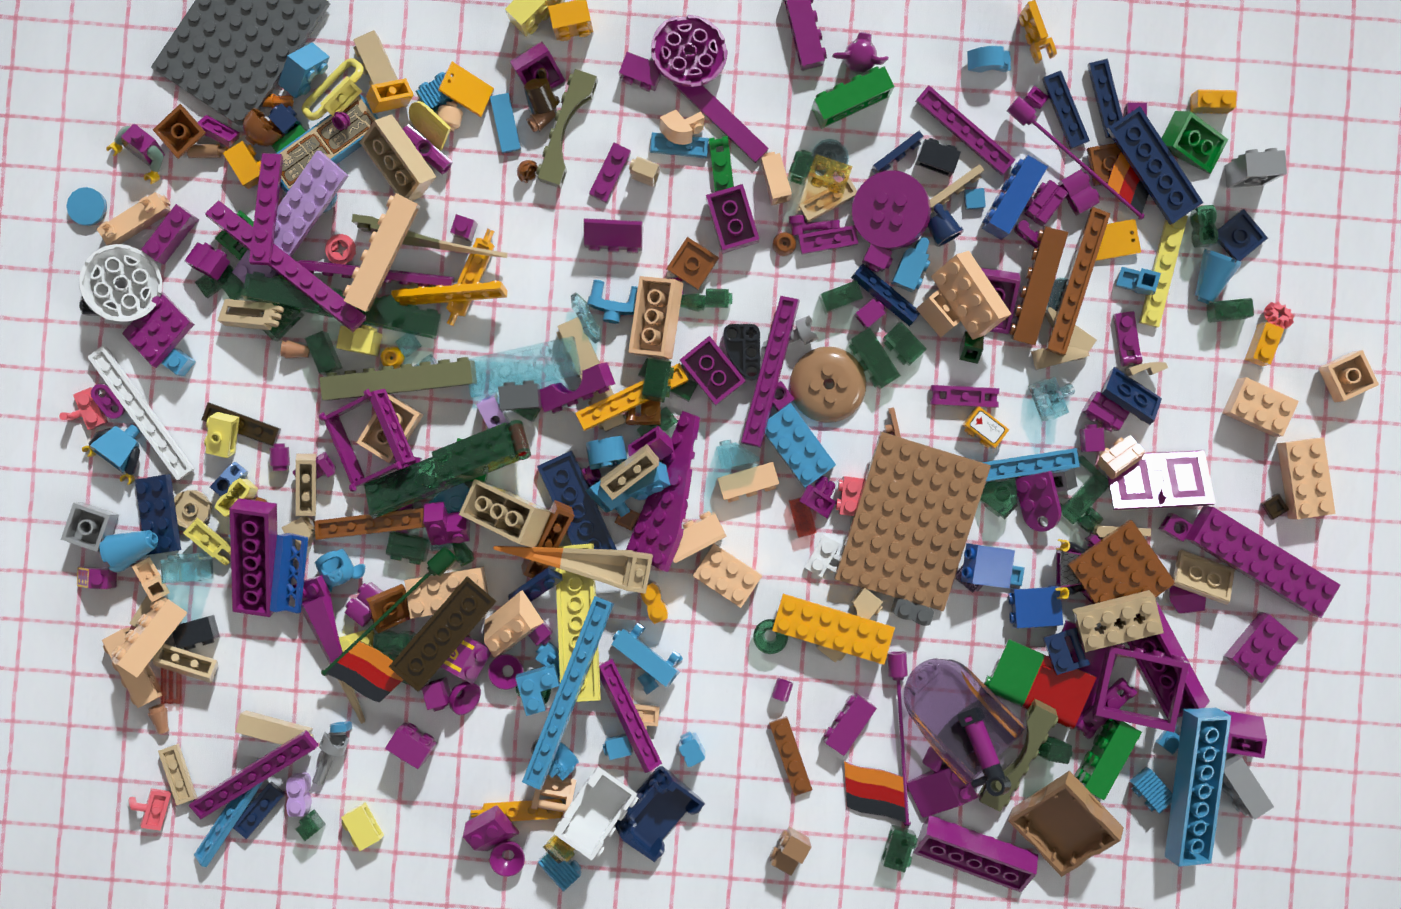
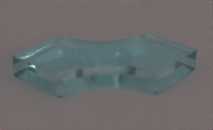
(583, 312)

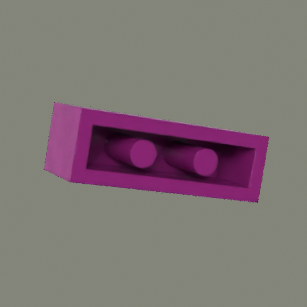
(169, 234)
(849, 723)

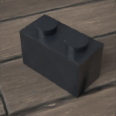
(938, 157)
(196, 631)

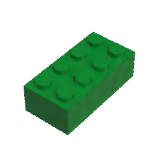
(852, 97)
(1107, 757)

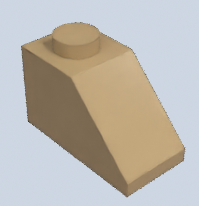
(304, 527)

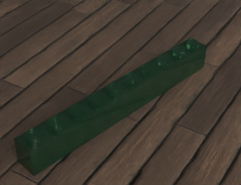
(284, 294)

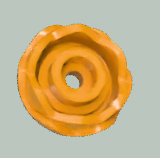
(396, 353)

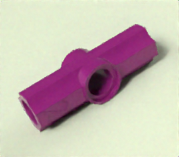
(434, 156)

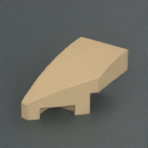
(1151, 367)

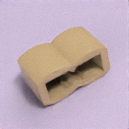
(644, 171)

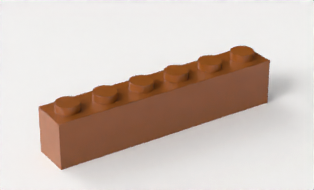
(1039, 285)

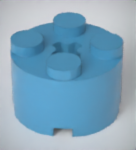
(606, 452)

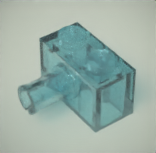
(1050, 398)

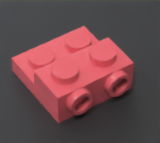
(850, 493)

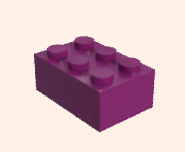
(732, 218)
(712, 370)
(1261, 647)

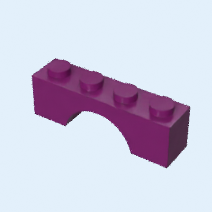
(594, 379)

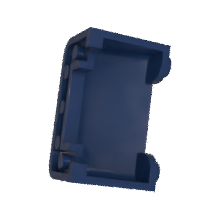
(659, 807)

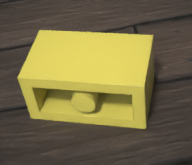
(362, 827)

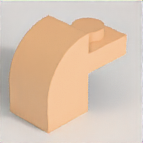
(680, 130)
(150, 579)

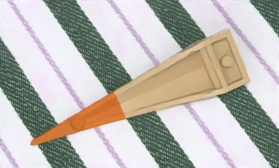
(613, 567)

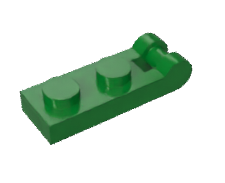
(721, 163)

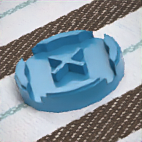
(86, 206)

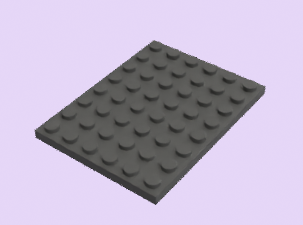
(236, 50)

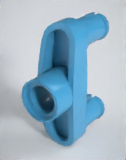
(611, 309)

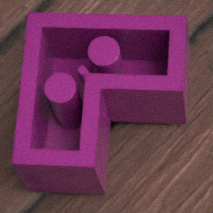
(444, 526)

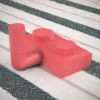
(87, 410)
(153, 810)

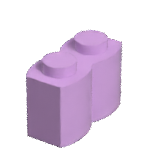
(299, 797)

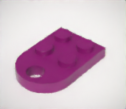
(1037, 499)

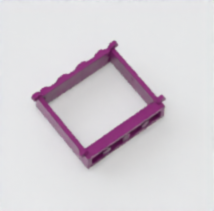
(390, 426)

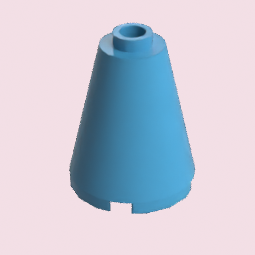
(1214, 275)
(126, 548)

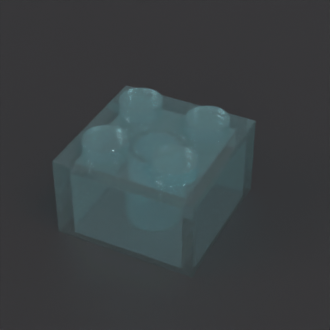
(186, 569)

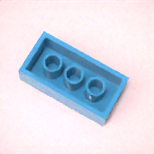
(798, 445)

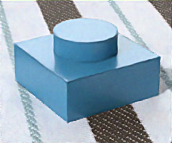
(1169, 741)

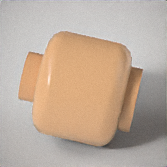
(450, 115)

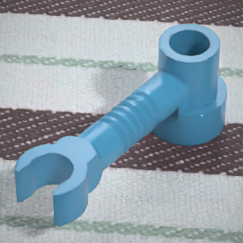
(649, 682)

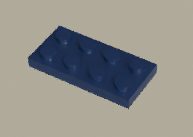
(158, 511)

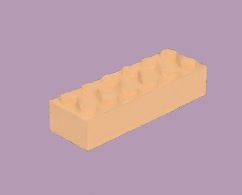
(381, 253)

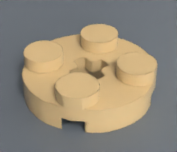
(192, 497)

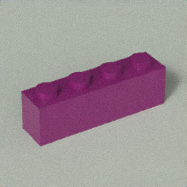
(805, 33)

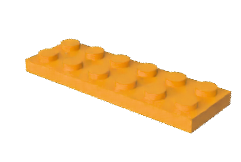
(833, 629)

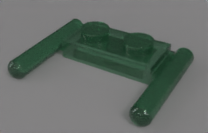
(1086, 494)

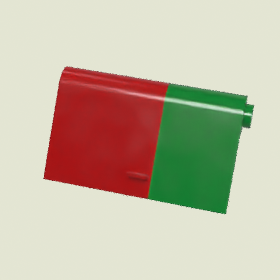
(1030, 675)

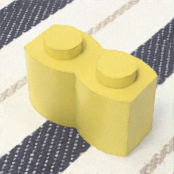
(238, 489)

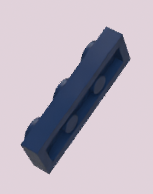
(898, 153)
(539, 584)
(258, 810)

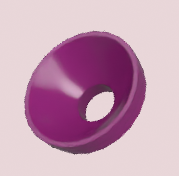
(496, 671)
(467, 700)
(503, 866)

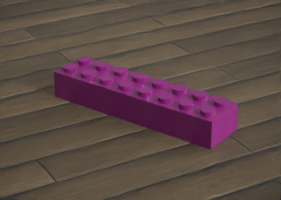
(1262, 561)

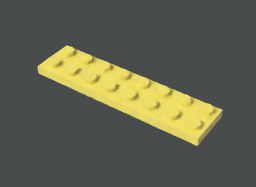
(573, 603)

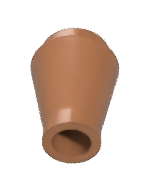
(539, 121)
(294, 350)
(159, 718)

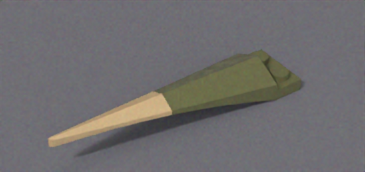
(369, 224)

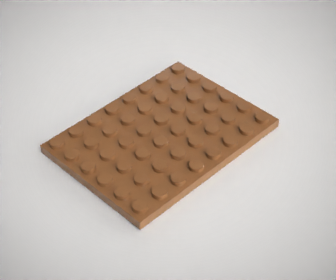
(912, 521)

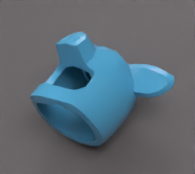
(338, 568)

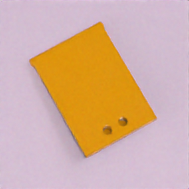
(466, 89)
(1119, 240)

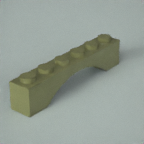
(580, 91)
(1039, 720)

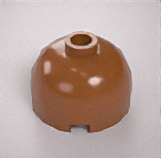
(260, 130)

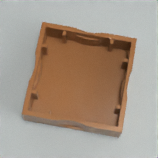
(1066, 823)

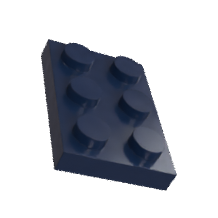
(1131, 396)

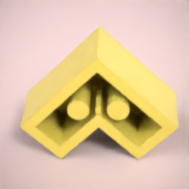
(363, 340)

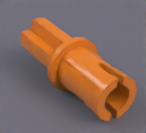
(273, 100)

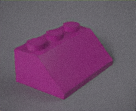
(613, 235)

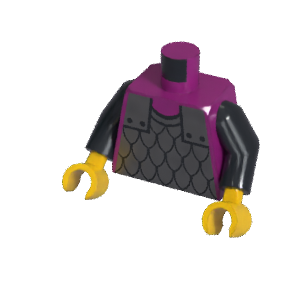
(1064, 576)

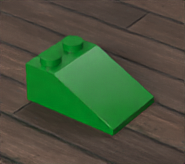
(1194, 140)

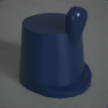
(943, 226)

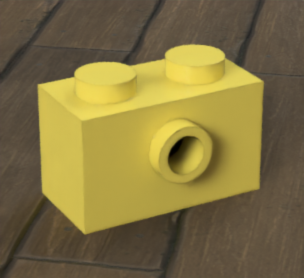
(221, 434)

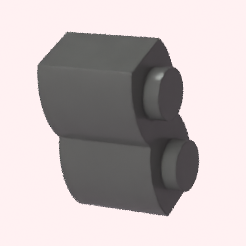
(907, 610)

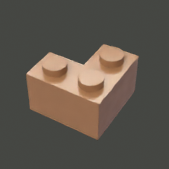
(790, 851)

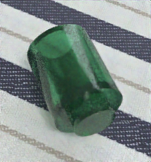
(717, 298)

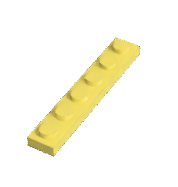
(1164, 264)

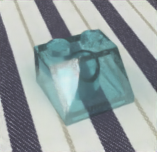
(734, 454)

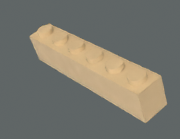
(587, 359)

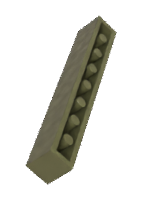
(399, 380)

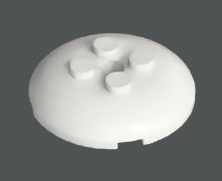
(124, 263)

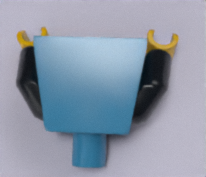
(117, 449)

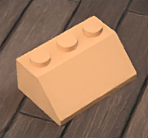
(699, 535)
(510, 624)

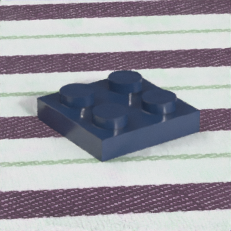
(1240, 235)

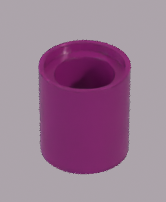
(782, 690)

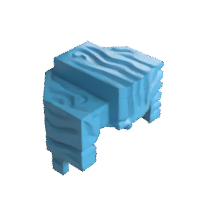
(563, 762)

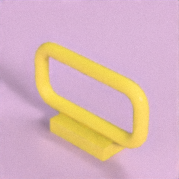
(341, 96)

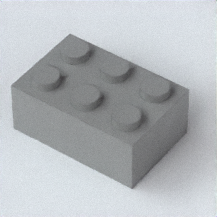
(1255, 168)
(1244, 788)

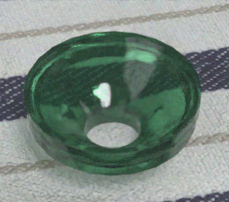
(764, 645)

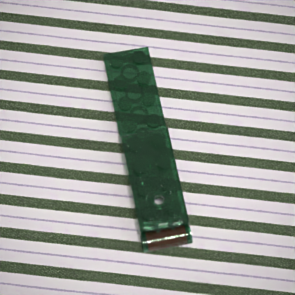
(449, 468)

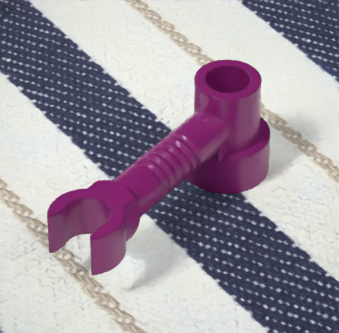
(798, 225)

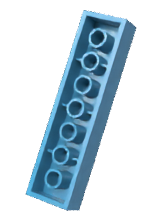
(1197, 786)

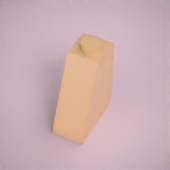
(775, 178)

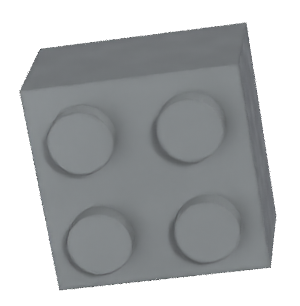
(88, 526)

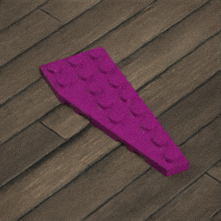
(662, 515)

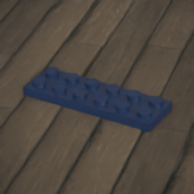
(1154, 165)
(567, 485)

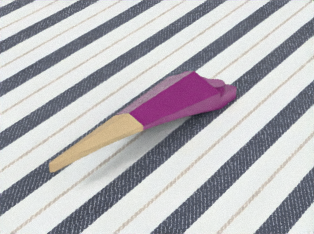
(320, 616)

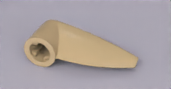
(1044, 358)

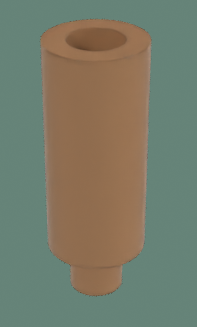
(206, 151)

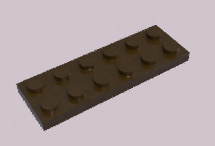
(442, 634)

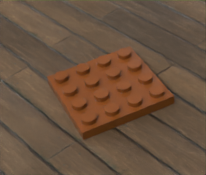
(1120, 566)

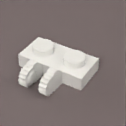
(822, 556)

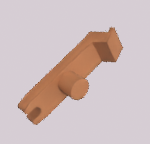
(893, 427)

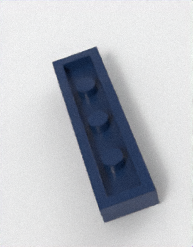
(1105, 93)
(1065, 109)
(886, 294)

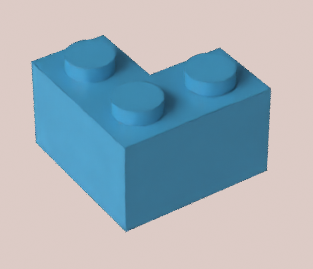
(302, 68)
(531, 687)

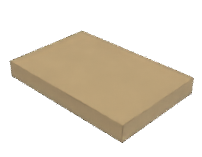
(1203, 577)

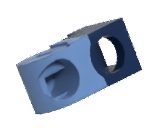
(231, 474)

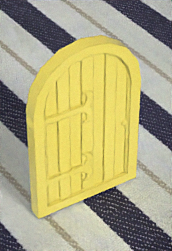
(429, 124)

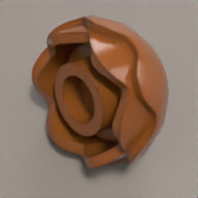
(527, 170)
(778, 245)

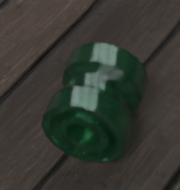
(1089, 520)

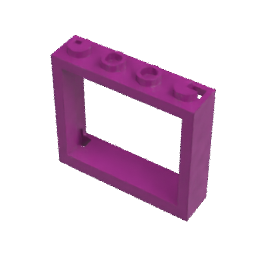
(1131, 717)

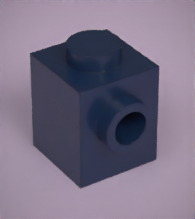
(284, 118)

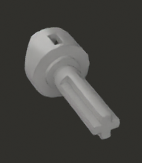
(802, 332)
(331, 746)

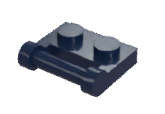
(1059, 652)

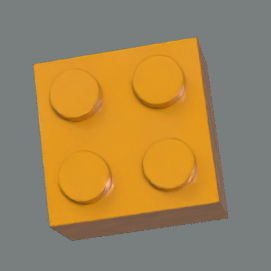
(570, 19)

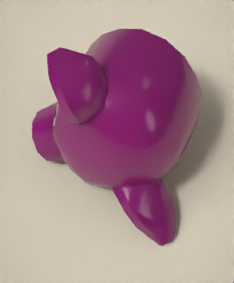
(861, 54)

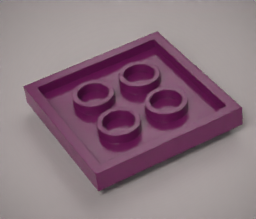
(159, 330)

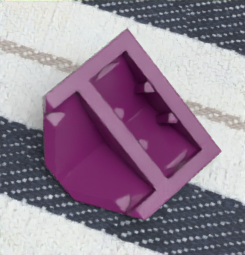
(1186, 601)

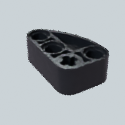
(737, 348)

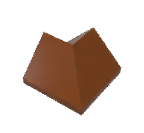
(179, 131)

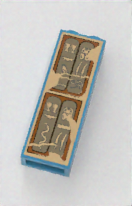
(329, 140)

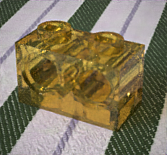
(831, 168)

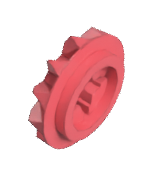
(333, 244)
(1271, 315)

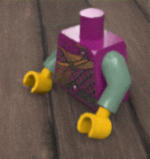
(142, 146)

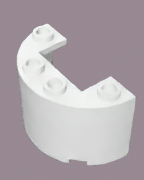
(594, 813)

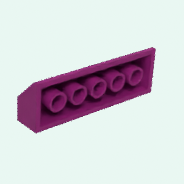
(1163, 677)
(976, 854)

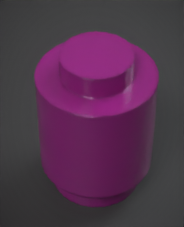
(279, 457)

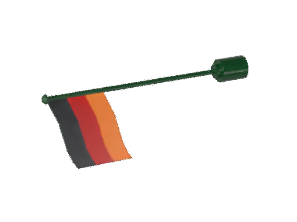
(367, 667)

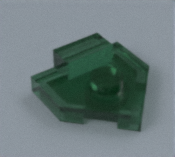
(1000, 497)

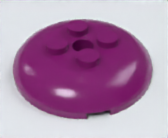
(694, 36)

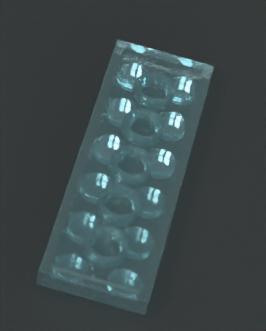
(535, 362)

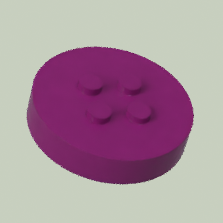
(891, 210)

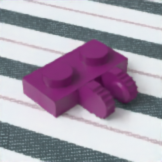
(819, 497)

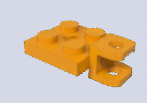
(1036, 32)

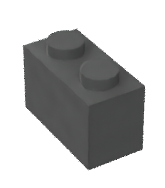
(519, 396)

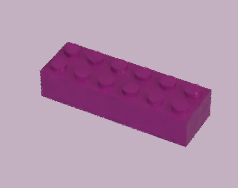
(252, 555)

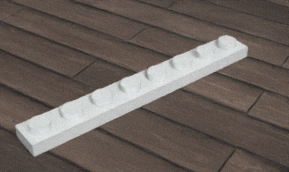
(141, 413)

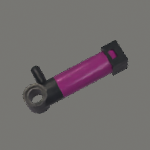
(974, 724)

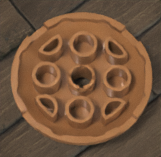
(812, 396)

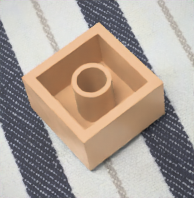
(1348, 376)

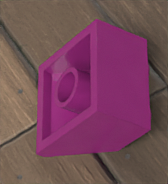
(533, 59)
(489, 829)

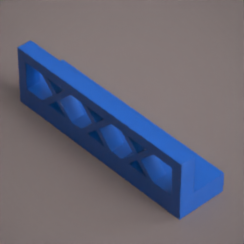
(285, 571)

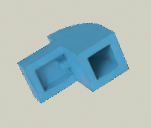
(989, 58)
(1141, 281)

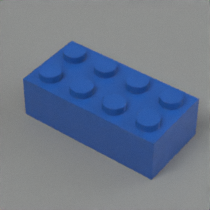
(1015, 195)

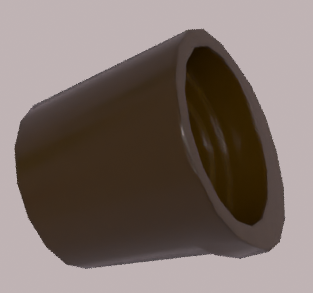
(540, 94)

